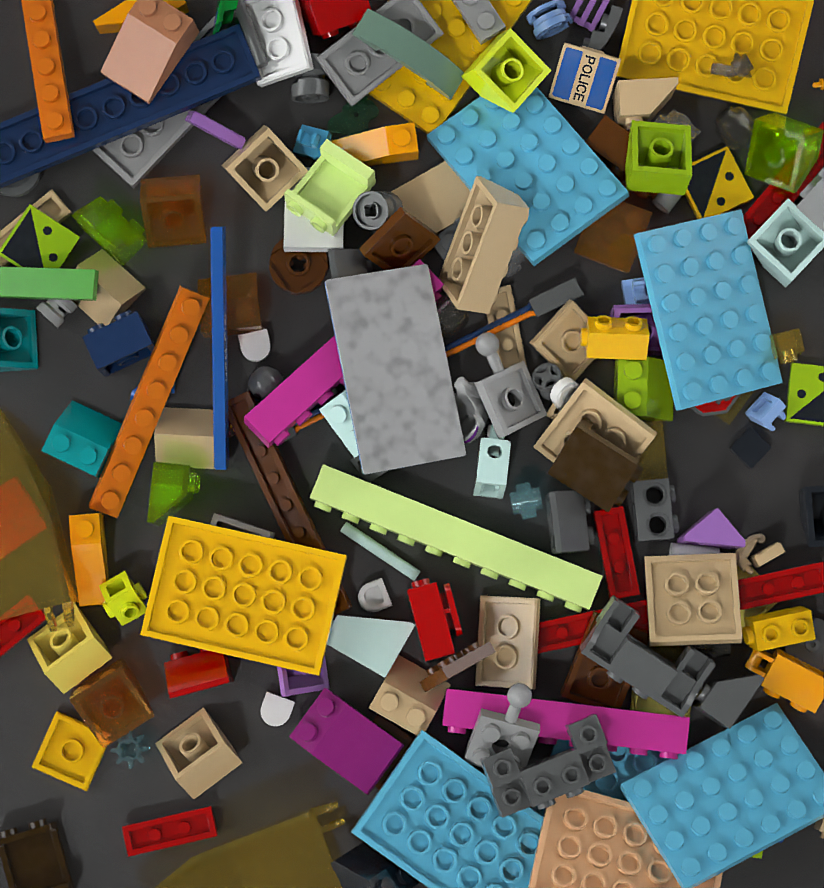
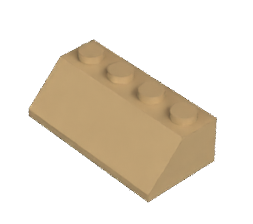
(483, 246)

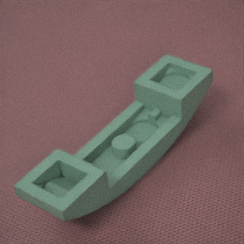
(410, 52)

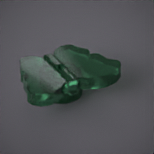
(347, 123)

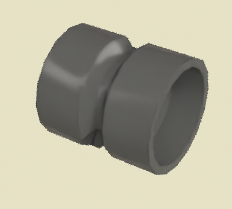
(311, 85)
(375, 208)

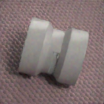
(56, 310)

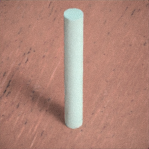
(380, 551)

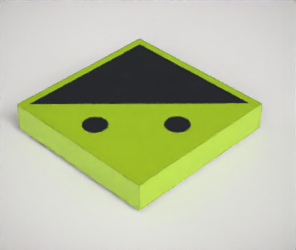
(38, 241)
(805, 395)

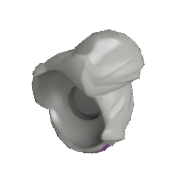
(470, 409)

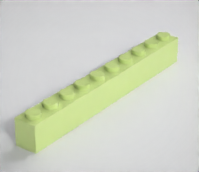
(455, 537)

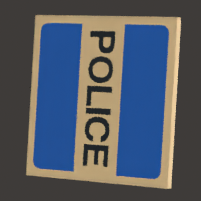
(584, 77)

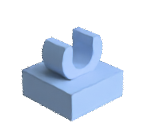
(634, 291)
(765, 410)

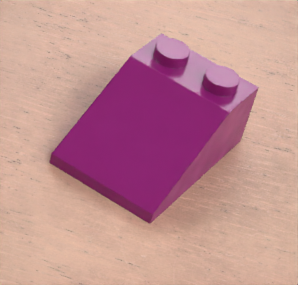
(346, 741)

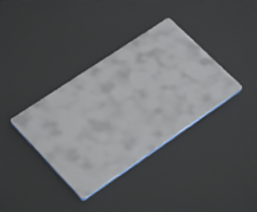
(395, 368)

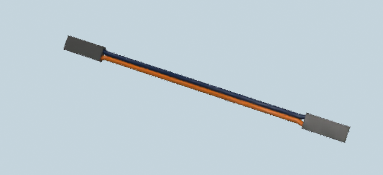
(540, 305)

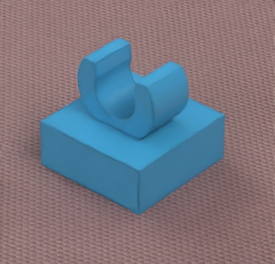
(309, 142)

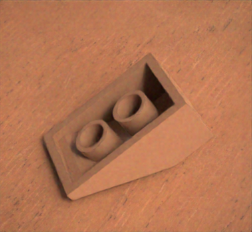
(149, 47)

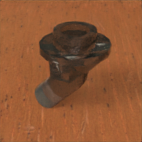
(739, 67)

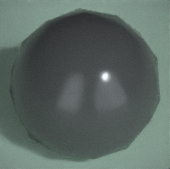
(264, 381)

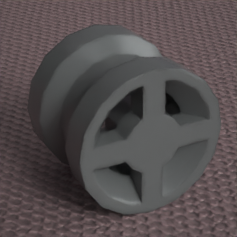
(543, 375)

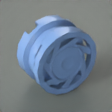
(549, 19)

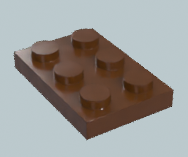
(589, 681)

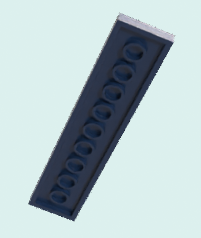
(111, 112)

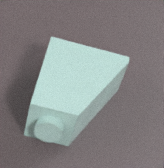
(369, 640)

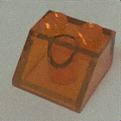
(173, 211)
(612, 238)
(242, 305)
(111, 703)

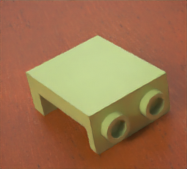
(330, 189)

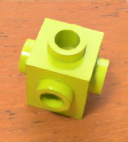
(123, 598)

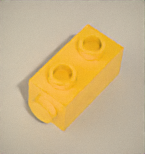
(616, 337)
(778, 628)

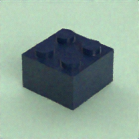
(119, 343)

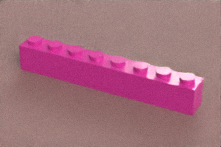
(303, 390)
(621, 727)

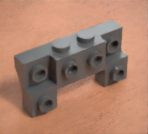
(639, 665)
(553, 776)

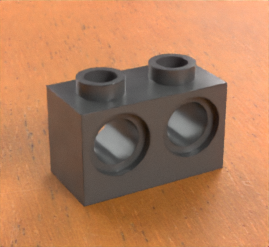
(644, 510)

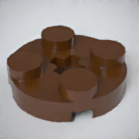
(296, 281)

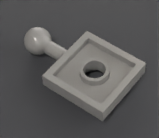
(495, 389)
(497, 726)

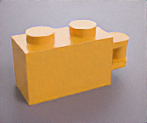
(789, 678)

